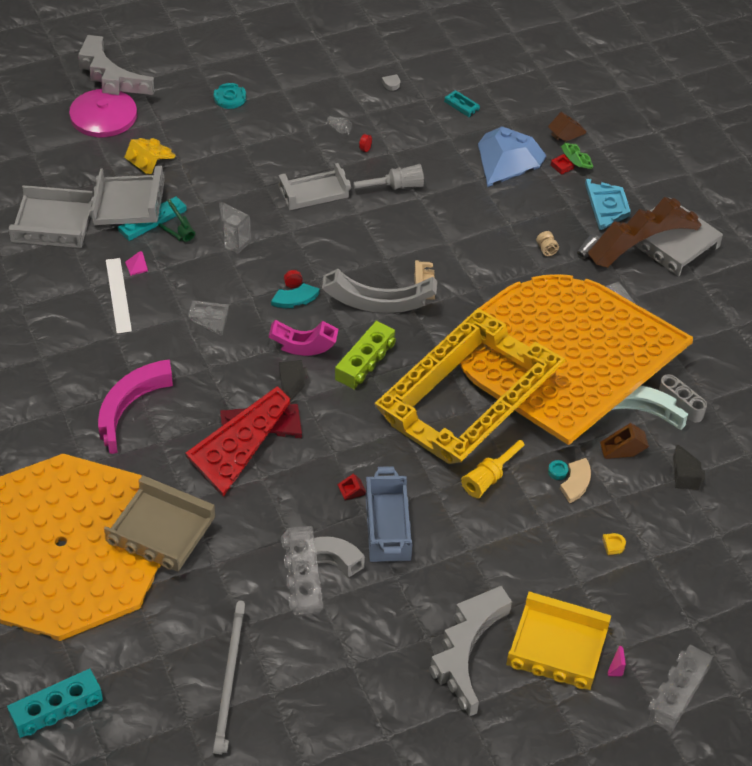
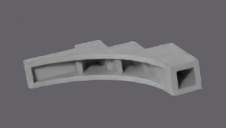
(112, 77)
(472, 619)

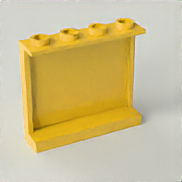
(559, 640)

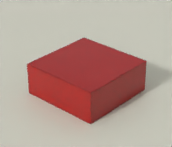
(562, 164)

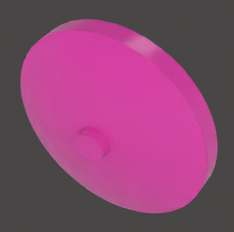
(103, 113)

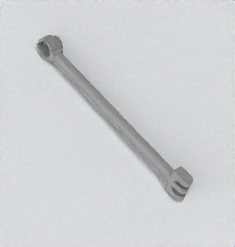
(220, 742)

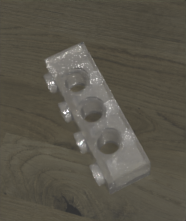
(302, 538)
(667, 714)

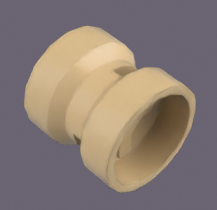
(547, 243)

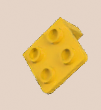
(145, 153)

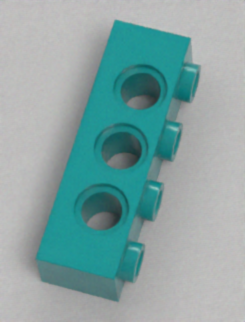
(62, 693)

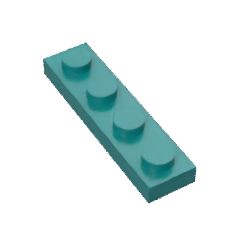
(166, 213)

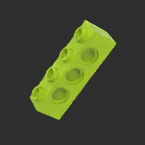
(365, 355)

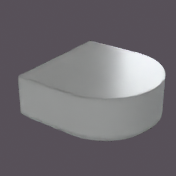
(391, 82)

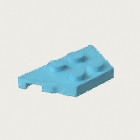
(607, 203)

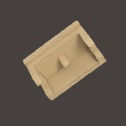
(422, 274)

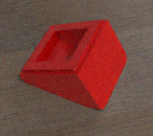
(351, 487)

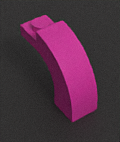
(304, 342)

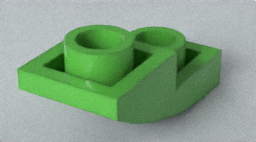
(573, 153)

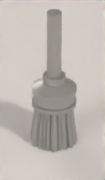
(397, 178)

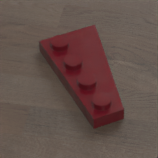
(287, 424)

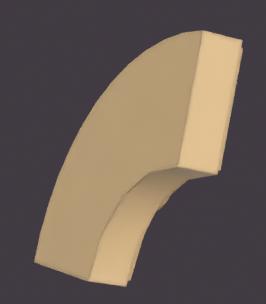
(578, 481)

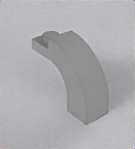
(338, 553)

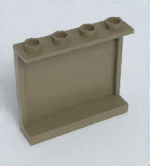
(161, 524)

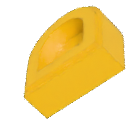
(614, 543)

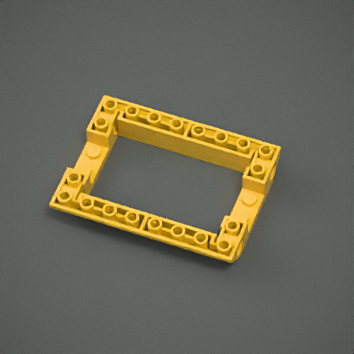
(478, 328)

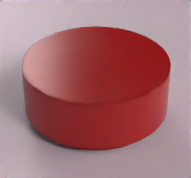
(365, 142)
(293, 279)

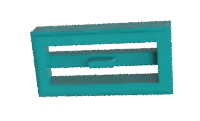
(460, 104)

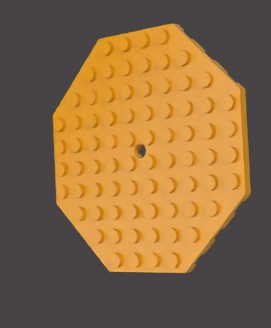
(75, 584)

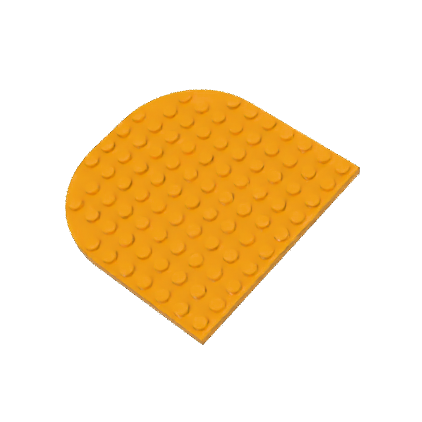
(602, 336)

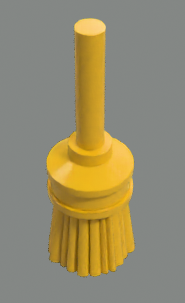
(488, 472)

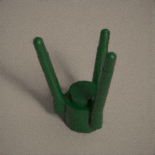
(184, 230)

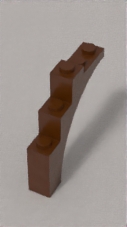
(643, 224)

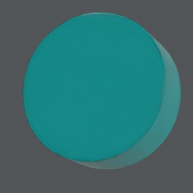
(558, 470)

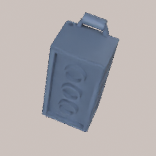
(388, 516)

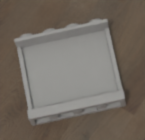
(127, 198)
(52, 217)
(680, 245)

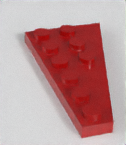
(231, 447)

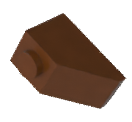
(565, 127)
(624, 442)

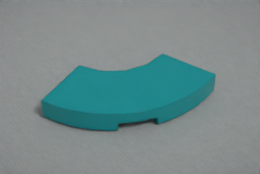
(291, 298)

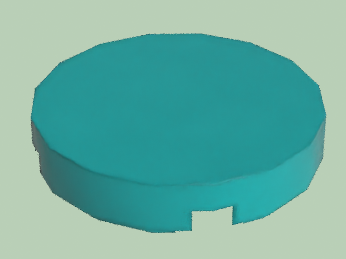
(229, 96)

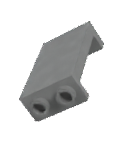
(314, 188)

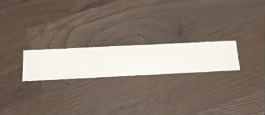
(118, 295)

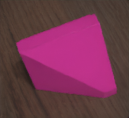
(136, 264)
(618, 664)

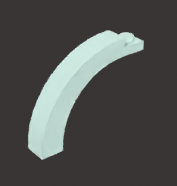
(657, 403)

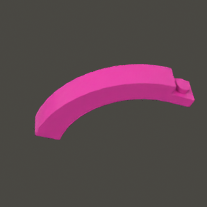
(125, 391)

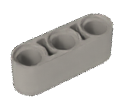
(686, 397)

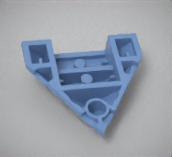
(508, 154)

